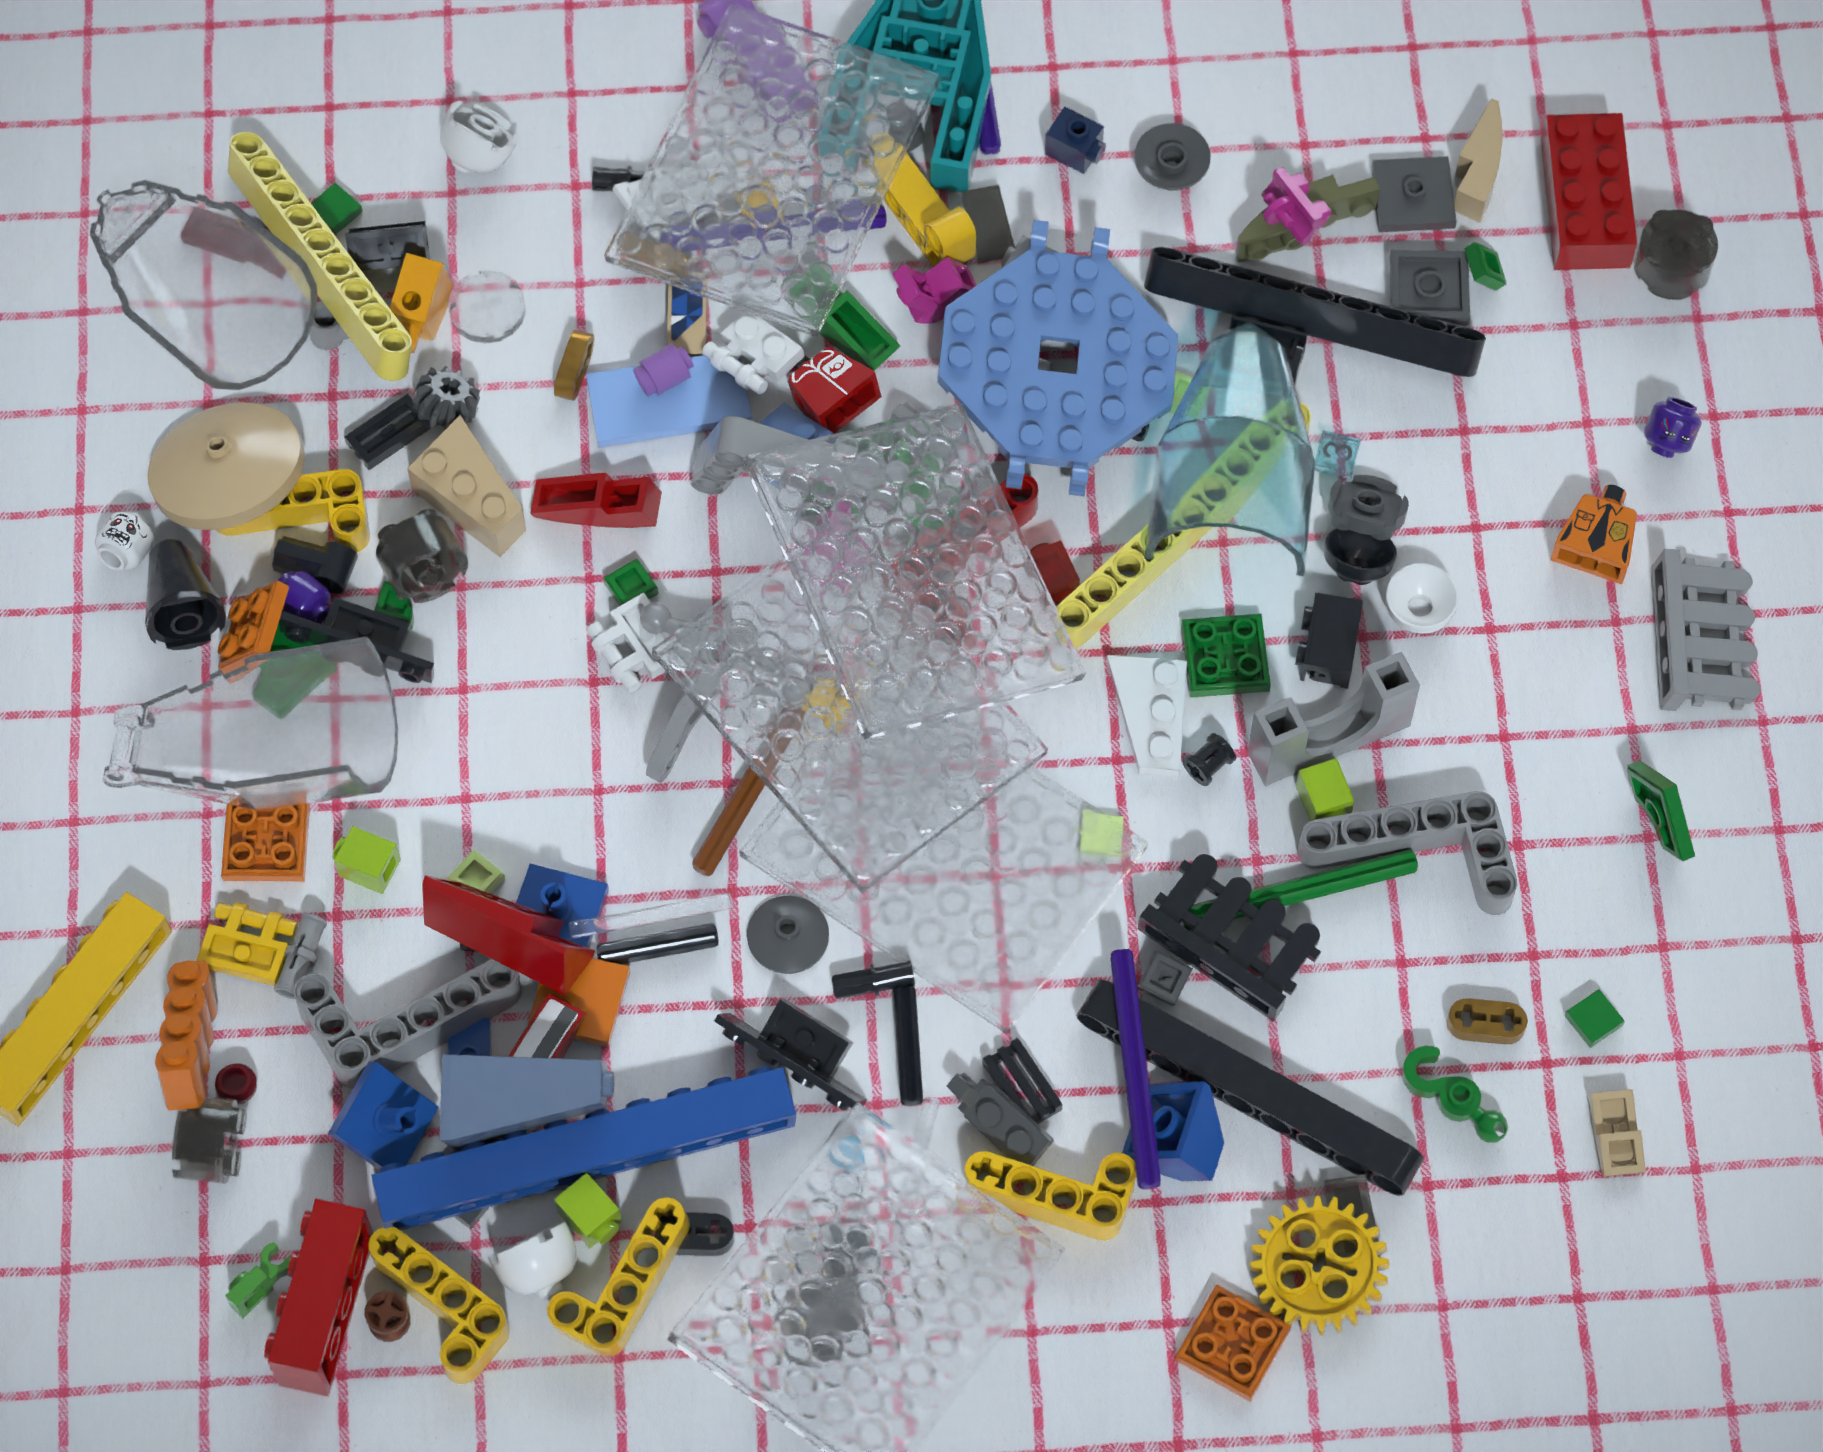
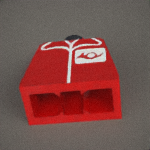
(832, 388)

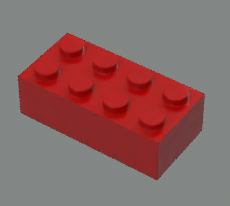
(1588, 191)
(319, 1297)

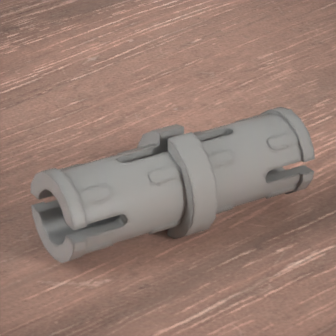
(300, 954)

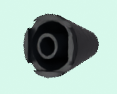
(180, 599)

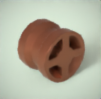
(383, 1308)

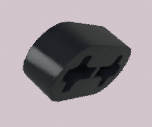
(700, 1244)

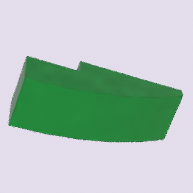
(857, 332)

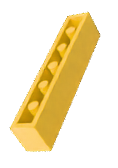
(77, 1003)

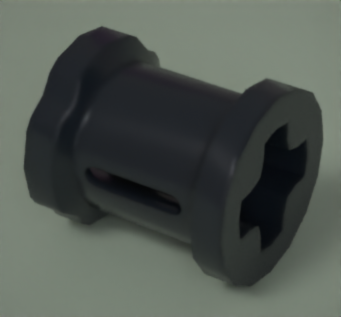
(1197, 766)

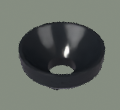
(1351, 548)

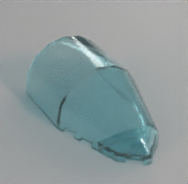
(1237, 448)

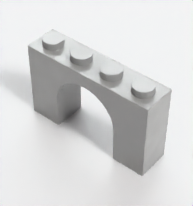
(1382, 706)

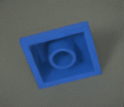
(1185, 1131)

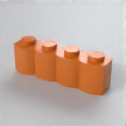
(186, 1035)

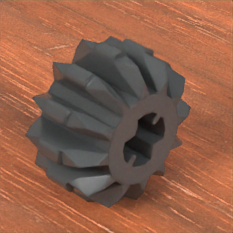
(445, 396)

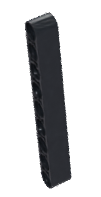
(1315, 311)
(1261, 1093)

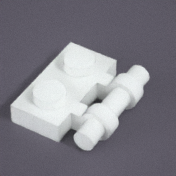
(761, 345)
(628, 628)

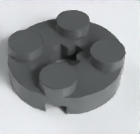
(1350, 512)

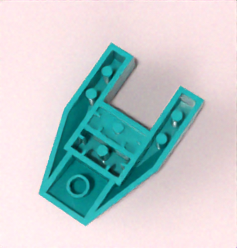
(949, 41)

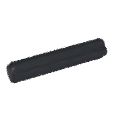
(659, 944)
(908, 1046)

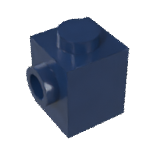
(1075, 140)

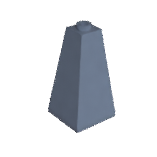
(501, 1095)

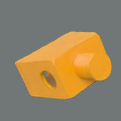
(421, 297)

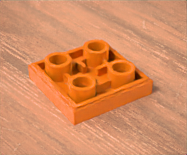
(252, 625)
(265, 844)
(598, 993)
(1233, 1342)

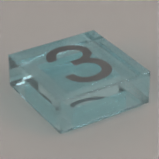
(1337, 454)

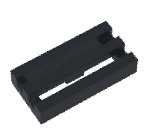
(391, 437)
(1004, 1055)

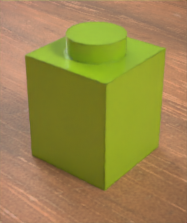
(1324, 790)
(366, 859)
(589, 1211)

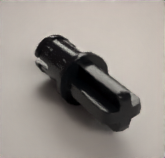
(605, 178)
(873, 980)

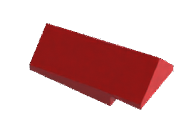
(504, 932)

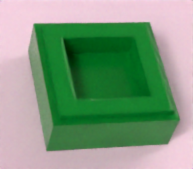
(336, 208)
(1485, 266)
(630, 582)
(1594, 1018)

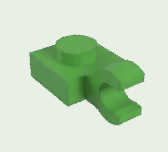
(251, 1288)

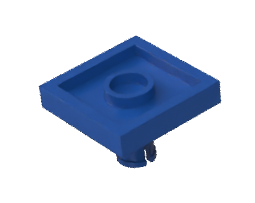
(563, 897)
(383, 1118)

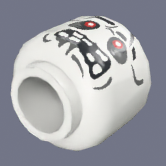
(124, 540)

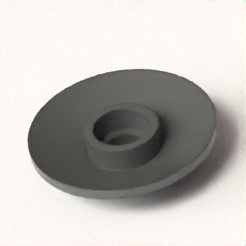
(1176, 144)
(791, 951)

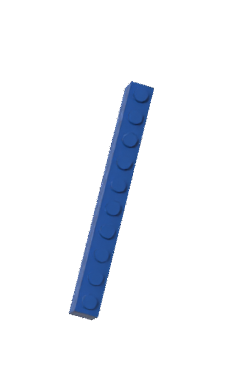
(597, 1145)

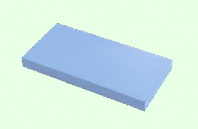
(697, 405)

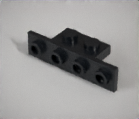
(354, 621)
(801, 1045)

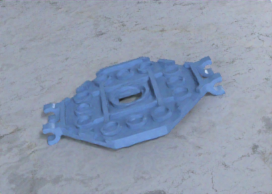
(1049, 415)

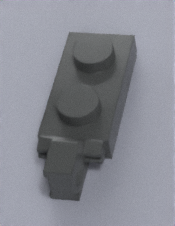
(1000, 1119)

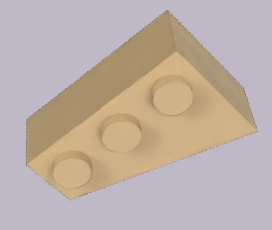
(467, 488)

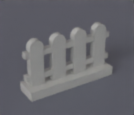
(1677, 649)

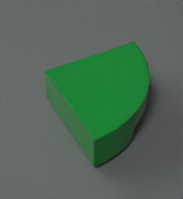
(391, 605)

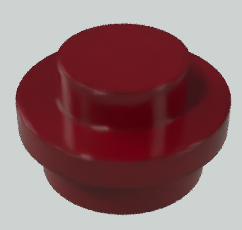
(236, 1082)

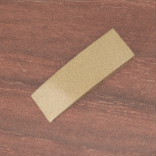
(1479, 164)

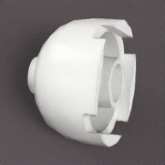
(476, 138)
(537, 1262)

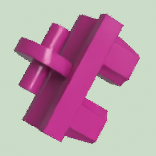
(1290, 205)

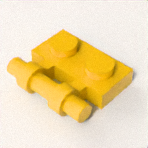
(245, 954)

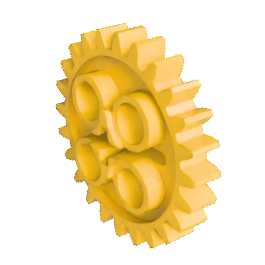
(1309, 1301)

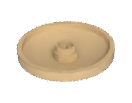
(226, 466)

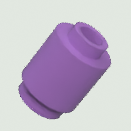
(663, 370)

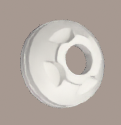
(1424, 583)

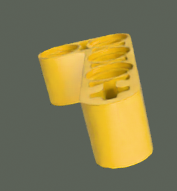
(927, 219)
(323, 508)
(1049, 1186)
(626, 1273)
(434, 1295)

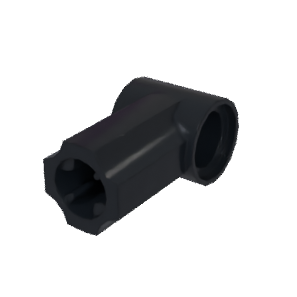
(327, 563)

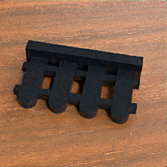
(1231, 969)

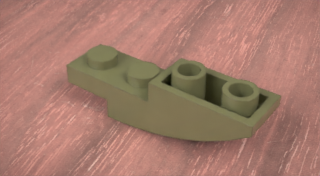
(1345, 201)

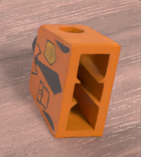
(1598, 535)

